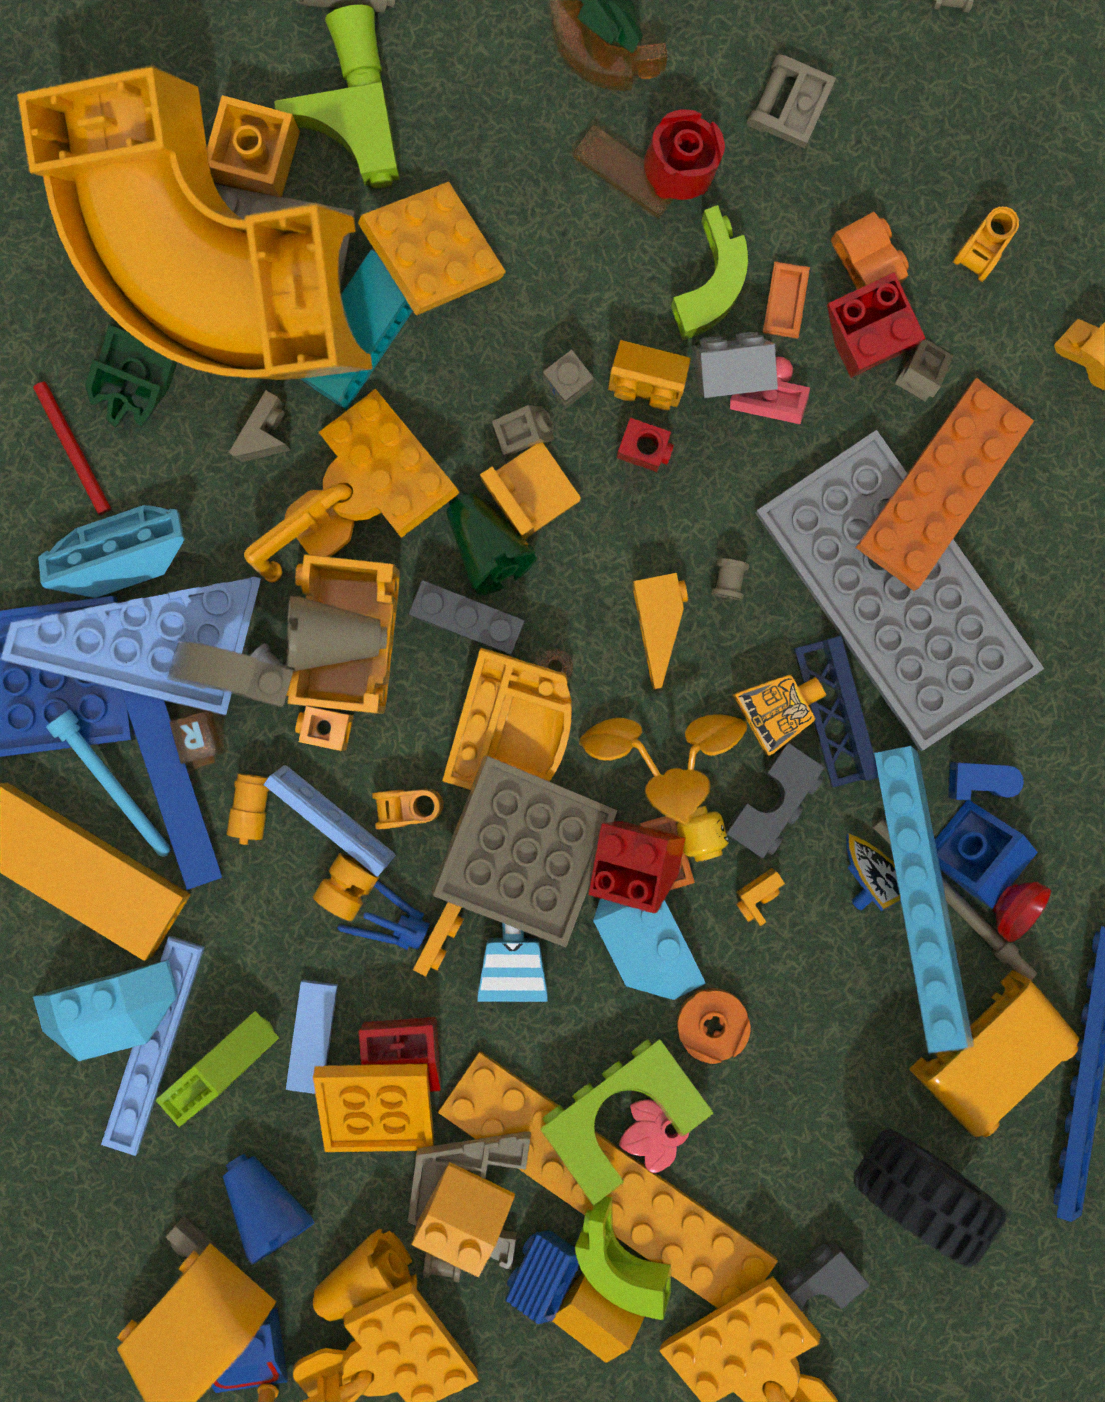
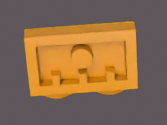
(531, 490)

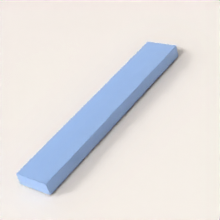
(149, 1061)

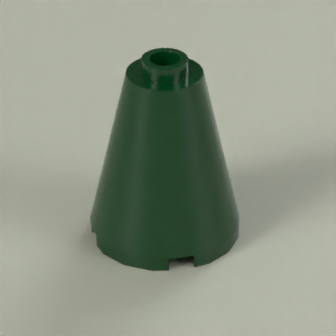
(487, 544)

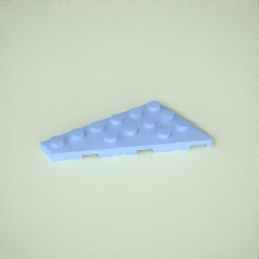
(136, 640)

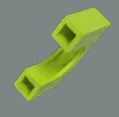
(651, 1073)

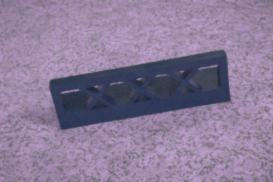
(850, 710)

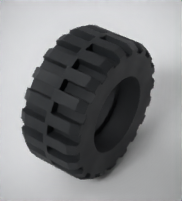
(929, 1198)

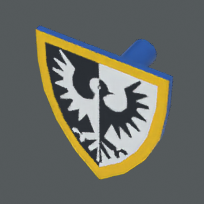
(874, 873)

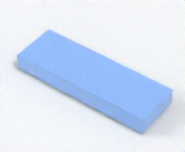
(311, 1033)

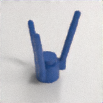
(407, 933)

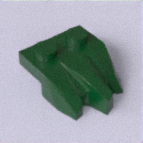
(613, 22)
(128, 377)

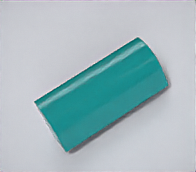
(375, 316)

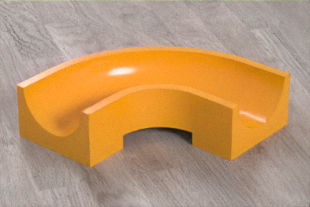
(164, 248)

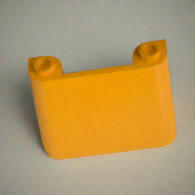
(1012, 1052)
(194, 1329)

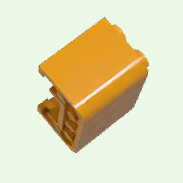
(359, 588)

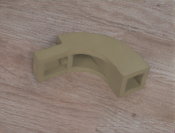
(229, 672)

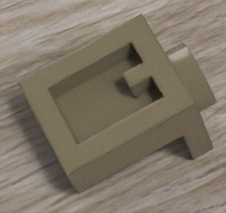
(523, 429)

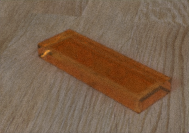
(620, 169)

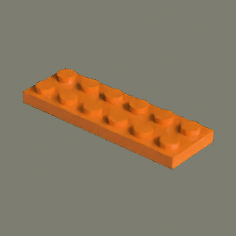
(944, 484)

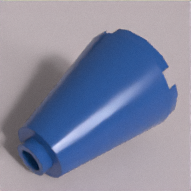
(262, 1208)

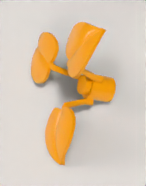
(678, 790)

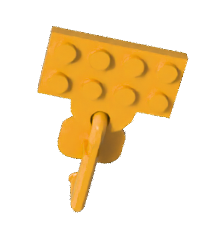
(387, 476)
(395, 1349)
(749, 1350)

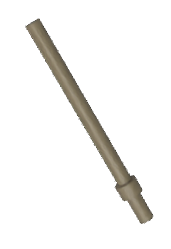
(1003, 950)

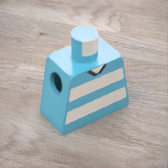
(513, 969)

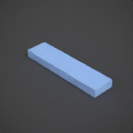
(330, 819)

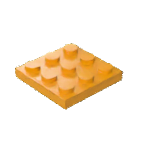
(431, 247)
(374, 1107)

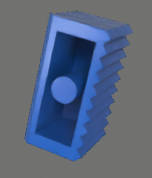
(543, 1276)

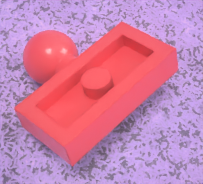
(783, 404)

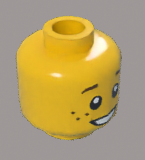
(703, 835)

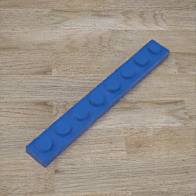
(1086, 1090)

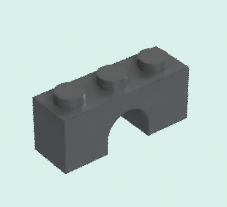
(467, 618)
(796, 777)
(827, 1274)

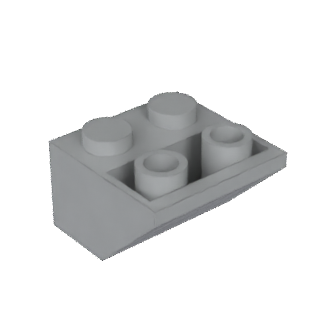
(735, 365)

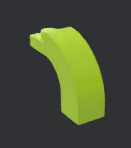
(709, 304)
(616, 1274)

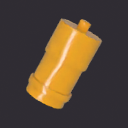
(248, 810)

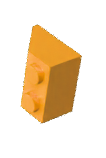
(463, 1219)

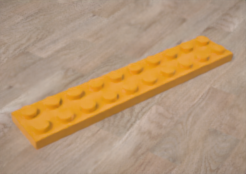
(645, 1208)

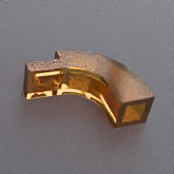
(596, 60)

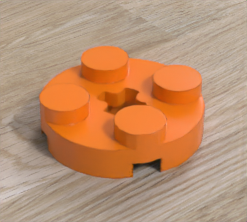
(723, 1043)

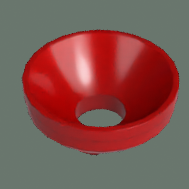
(1020, 908)

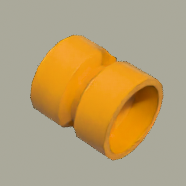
(335, 892)

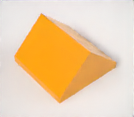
(597, 1321)

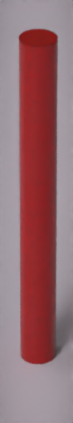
(72, 448)

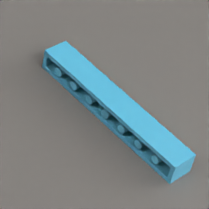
(923, 900)

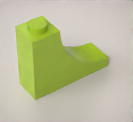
(356, 120)
(217, 1069)

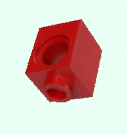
(637, 431)

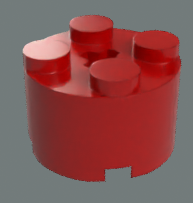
(683, 155)

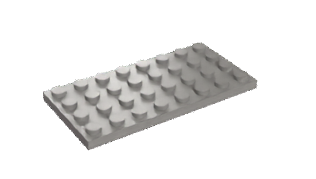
(927, 650)

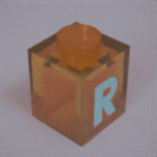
(196, 739)

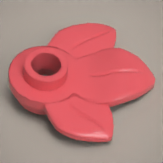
(649, 1138)

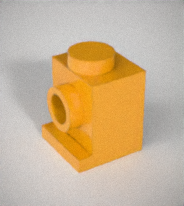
(308, 728)

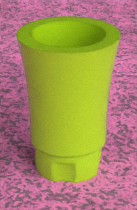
(355, 43)

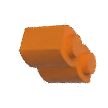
(868, 251)

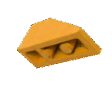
(659, 613)

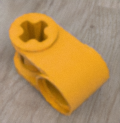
(985, 246)
(400, 808)

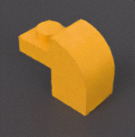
(1085, 346)

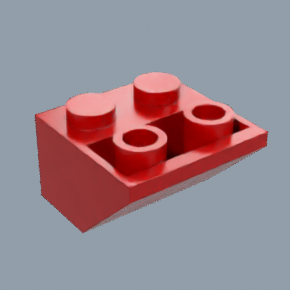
(873, 325)
(635, 865)
(402, 1044)

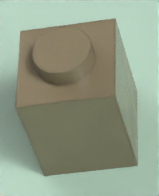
(568, 379)

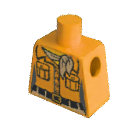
(779, 709)

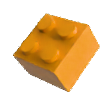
(252, 146)

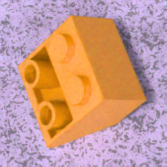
(648, 375)

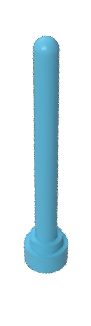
(67, 729)

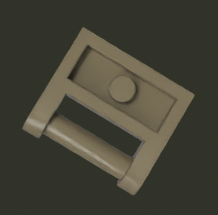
(802, 105)

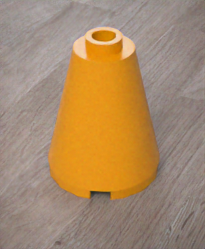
(365, 1274)

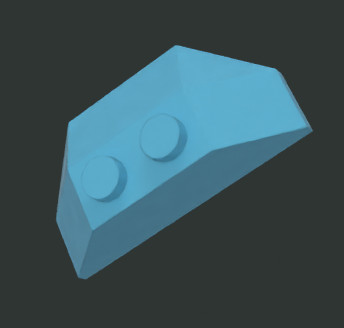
(113, 552)
(648, 949)
(108, 1011)

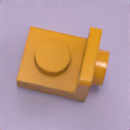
(760, 889)

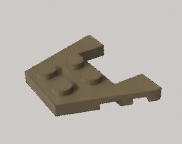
(474, 1156)

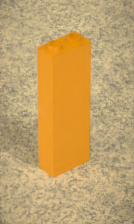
(85, 875)

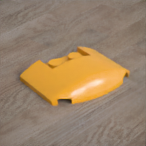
(512, 715)

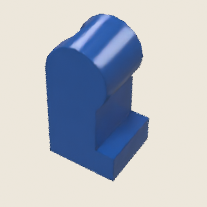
(996, 779)

